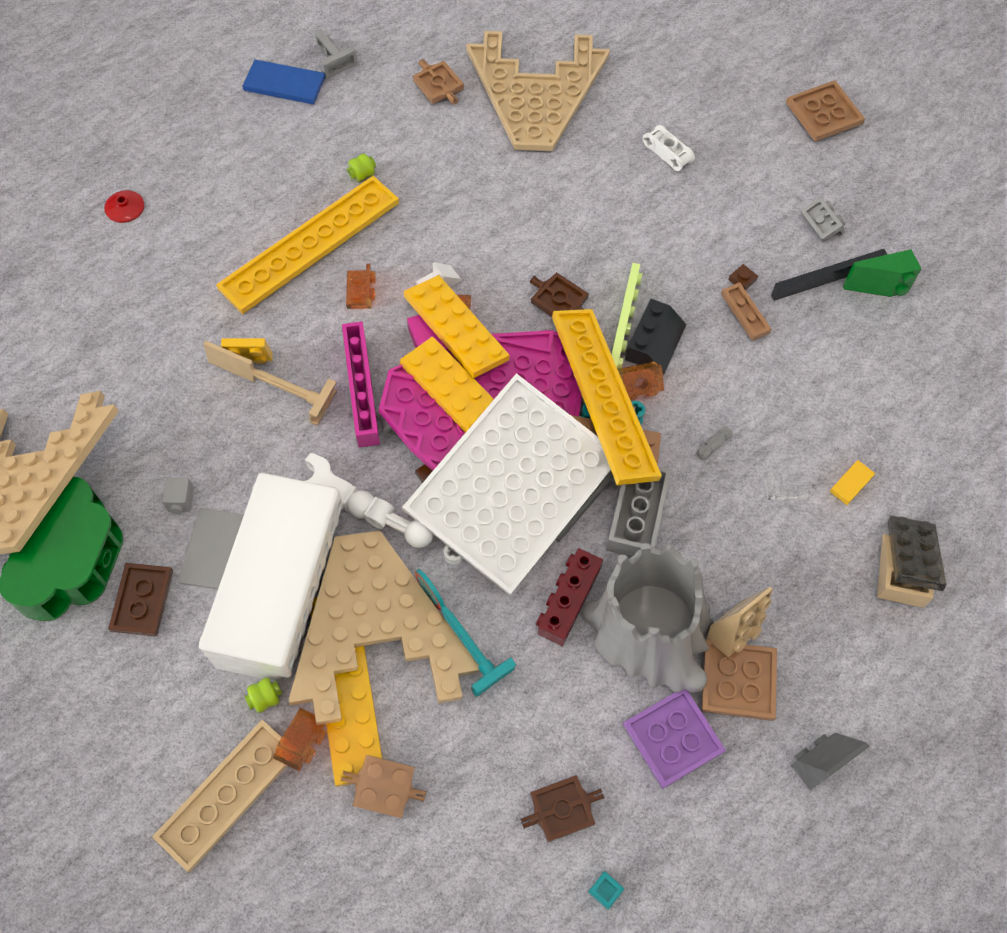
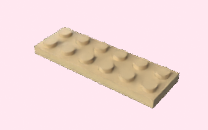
(222, 798)

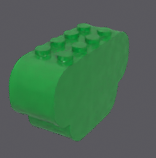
(65, 557)

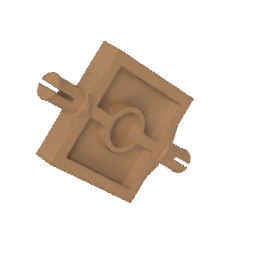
(438, 82)
(383, 786)

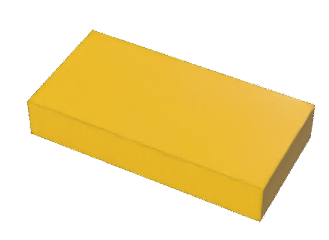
(852, 482)

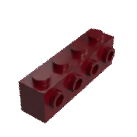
(569, 597)

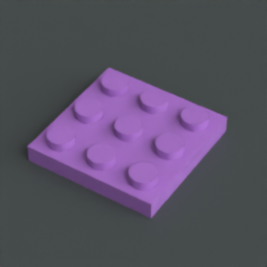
(673, 738)

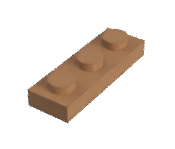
(746, 311)

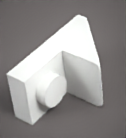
(445, 271)

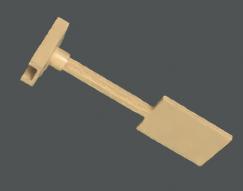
(244, 368)

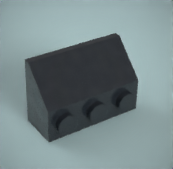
(656, 335)

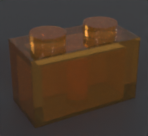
(299, 740)

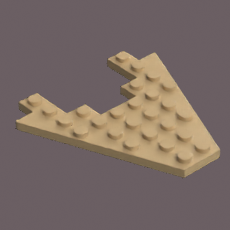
(534, 105)
(36, 479)
(370, 601)

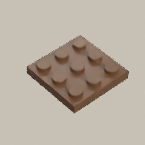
(825, 110)
(740, 683)

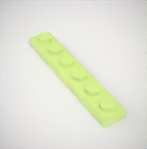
(627, 312)

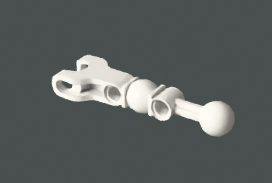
(364, 505)

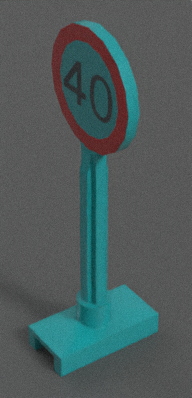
(490, 673)

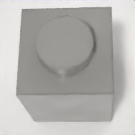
(178, 495)

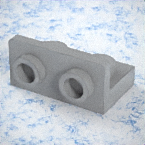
(822, 219)

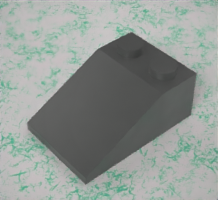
(826, 758)

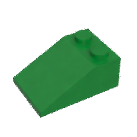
(884, 275)

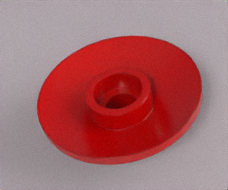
(124, 206)

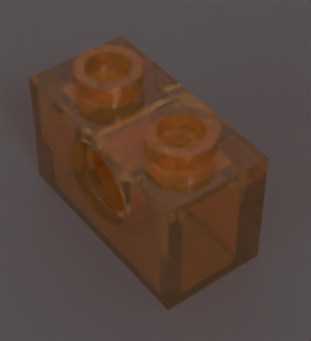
(651, 375)

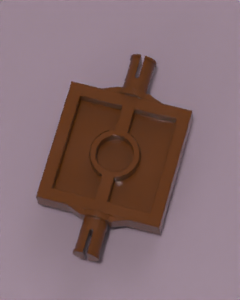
(557, 294)
(562, 808)

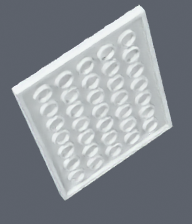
(511, 484)

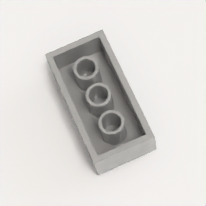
(638, 515)

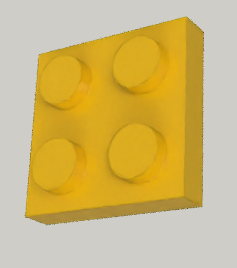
(250, 348)

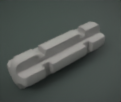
(714, 442)

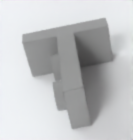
(335, 60)

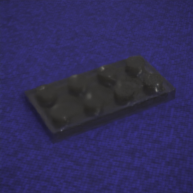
(916, 553)

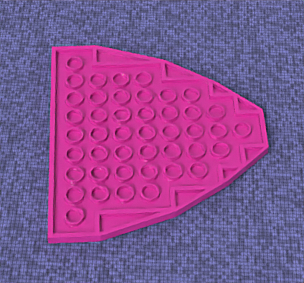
(433, 433)

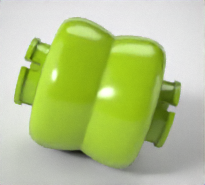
(361, 167)
(263, 695)

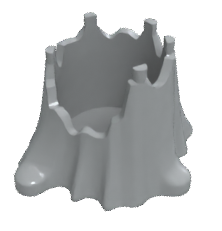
(654, 618)

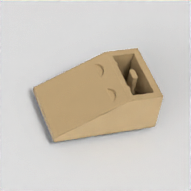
(896, 591)
(740, 623)

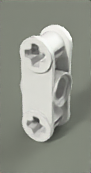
(668, 148)

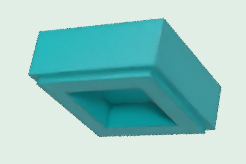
(606, 890)

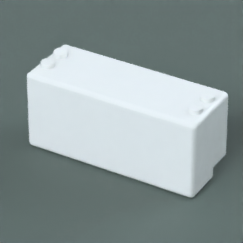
(271, 577)

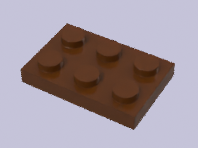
(140, 599)

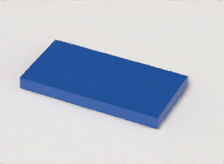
(284, 81)

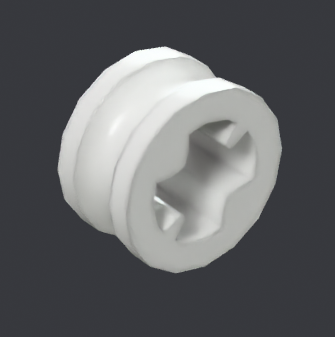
(451, 559)

